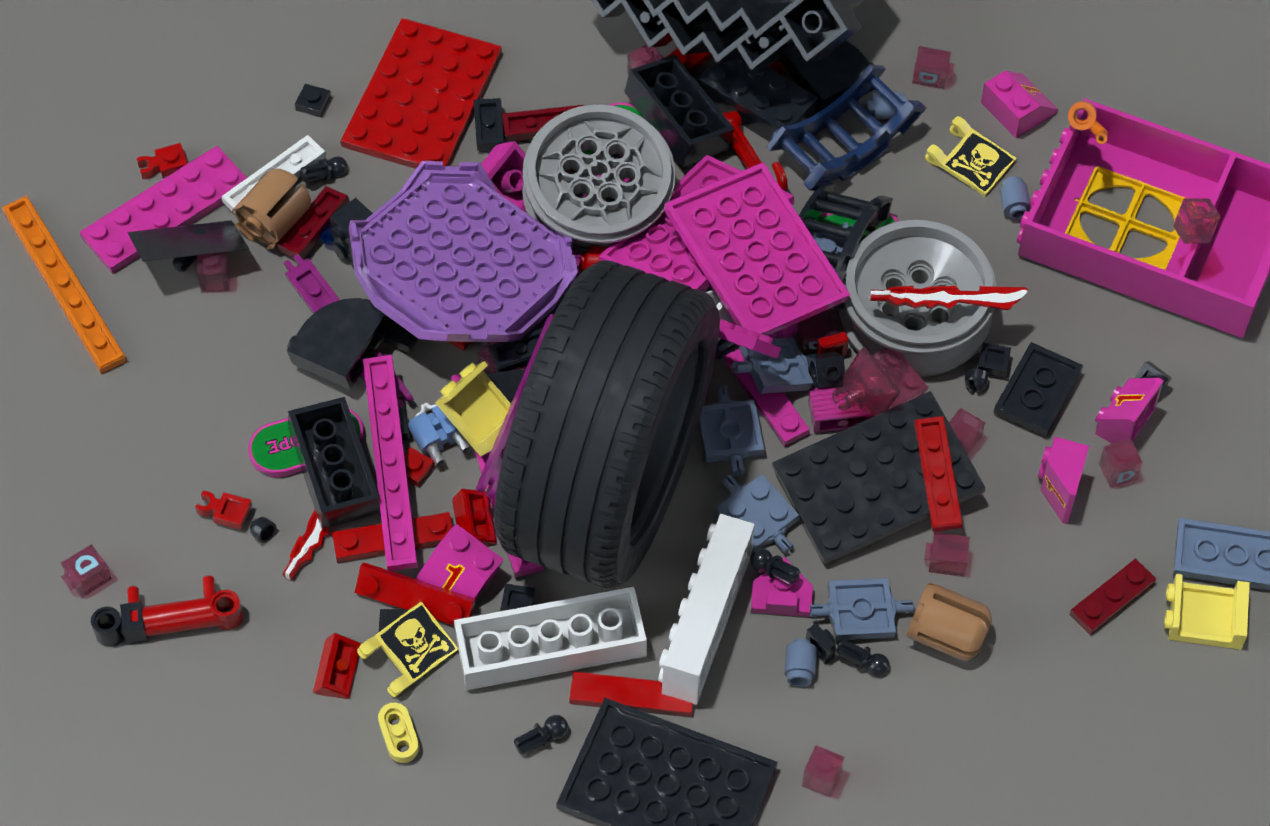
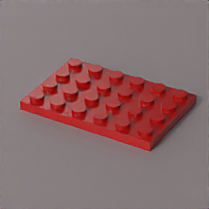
(421, 95)

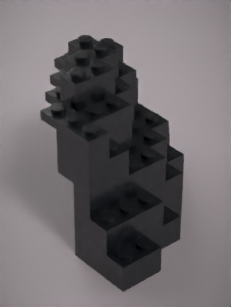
(741, 28)

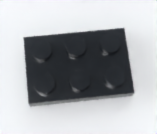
(1038, 389)

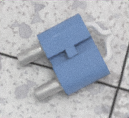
(433, 431)

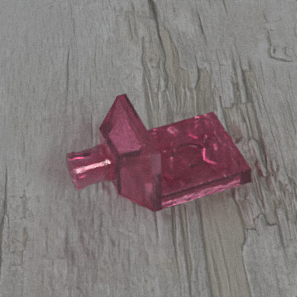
(878, 382)

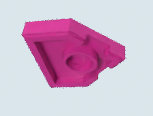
(781, 598)

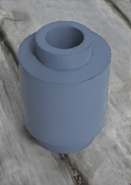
(880, 108)
(1014, 197)
(800, 662)

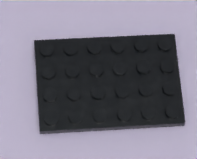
(868, 479)
(662, 774)

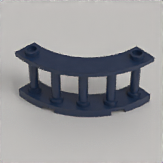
(860, 154)

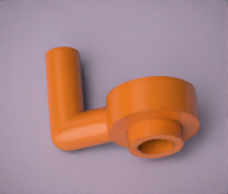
(1088, 123)

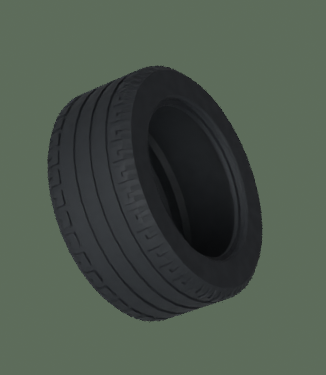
(605, 423)

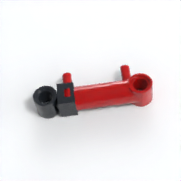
(142, 621)

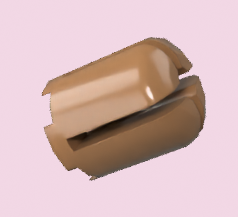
(269, 213)
(950, 623)

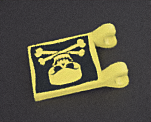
(973, 160)
(413, 644)

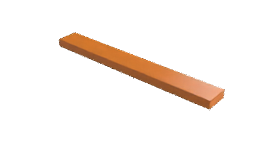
(64, 285)

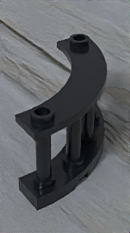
(868, 218)

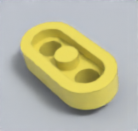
(398, 734)

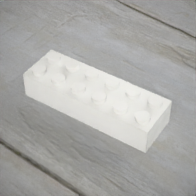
(706, 609)
(550, 638)

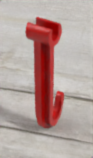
(746, 151)

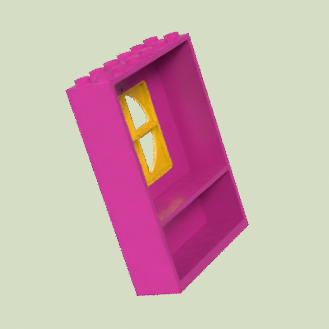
(1201, 281)

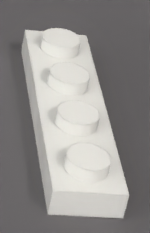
(302, 154)

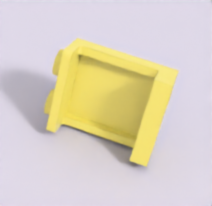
(475, 407)
(1207, 613)

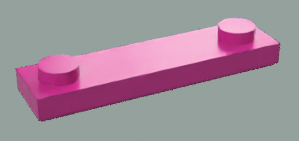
(773, 406)

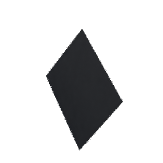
(183, 242)

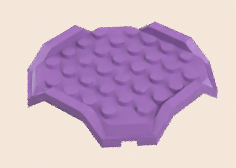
(460, 258)

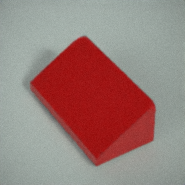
(474, 515)
(337, 667)

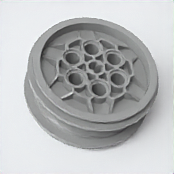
(605, 131)
(901, 257)

